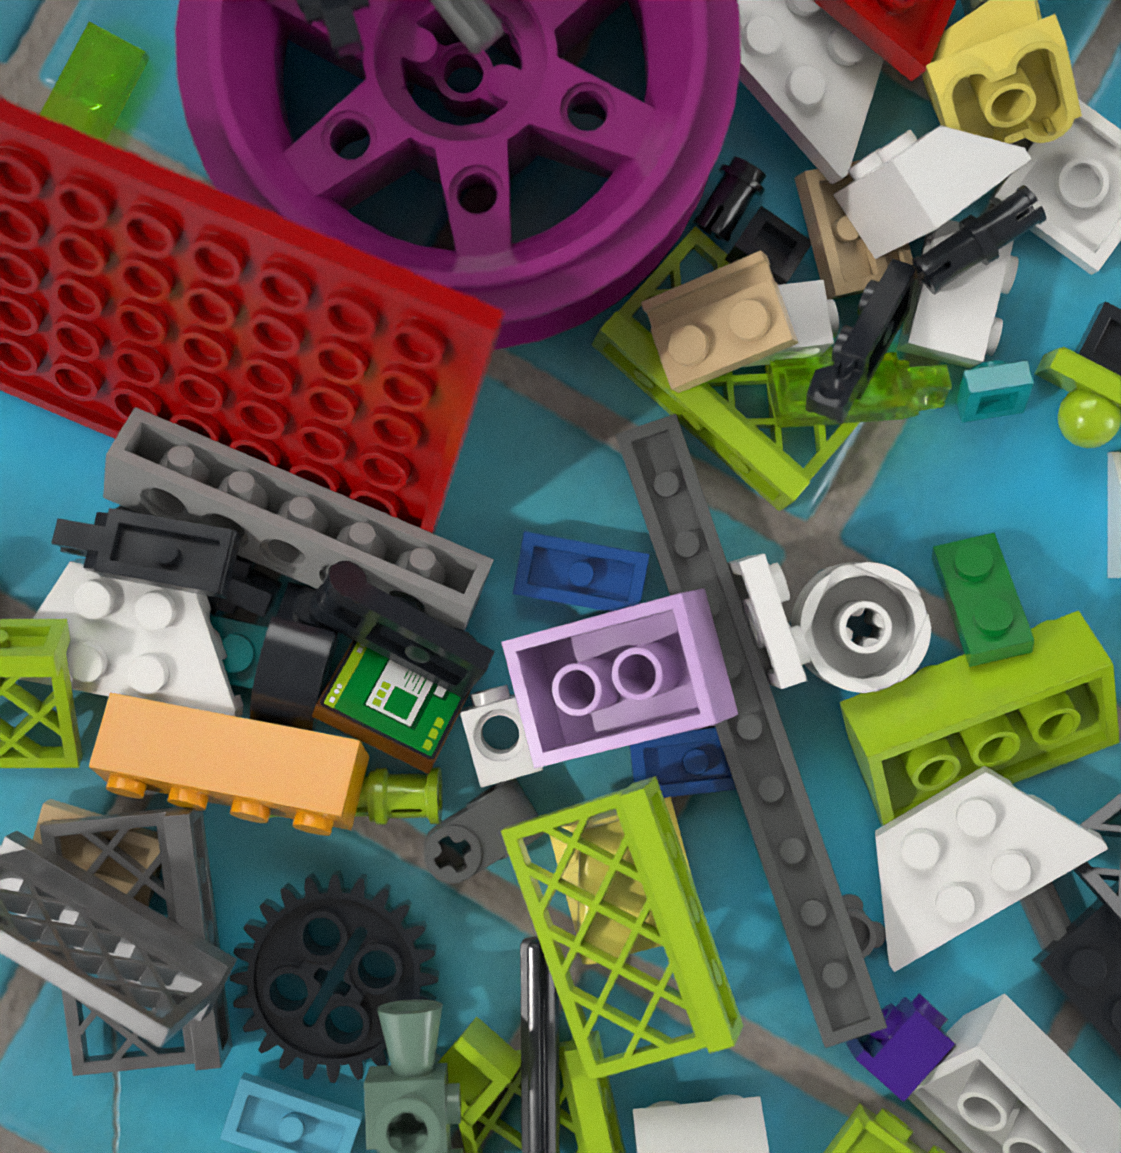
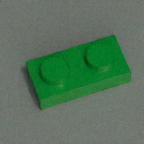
(982, 599)

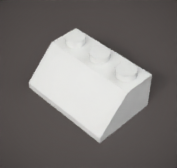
(1015, 1090)

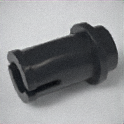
(730, 198)

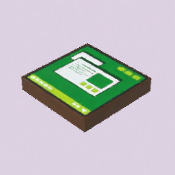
(389, 707)

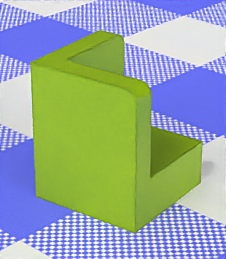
(481, 1066)

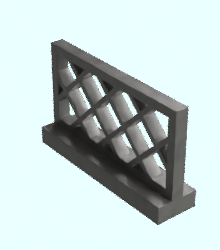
(189, 904)
(111, 939)

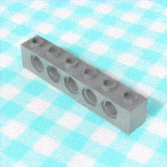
(288, 519)

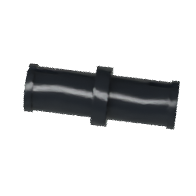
(979, 239)

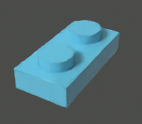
(285, 1120)

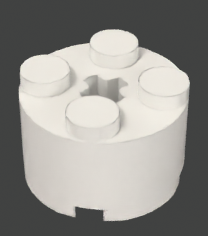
(893, 610)

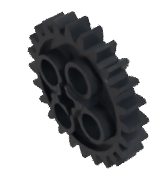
(287, 947)

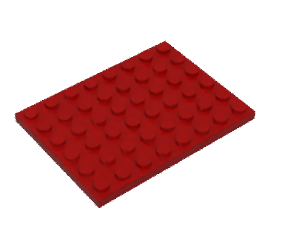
(228, 323)

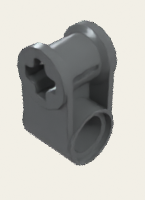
(481, 827)

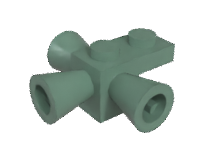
(411, 1099)

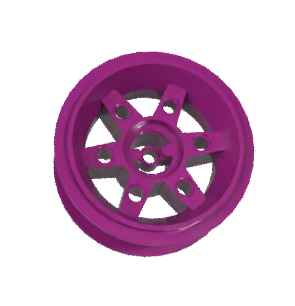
(547, 284)

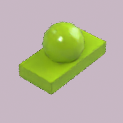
(1093, 406)

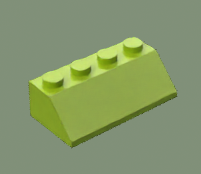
(1000, 715)

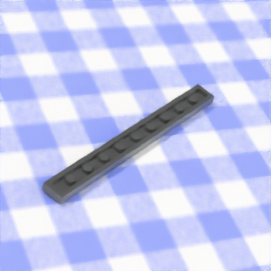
(756, 740)

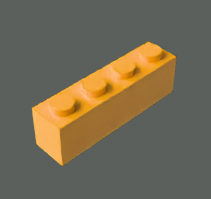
(229, 762)

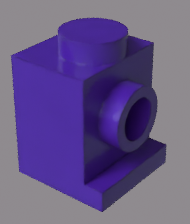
(907, 1047)

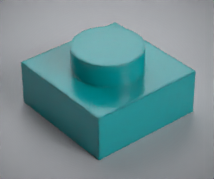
(994, 390)
(242, 646)

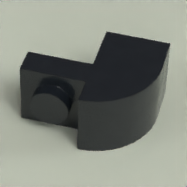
(293, 663)

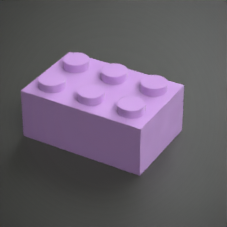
(620, 678)

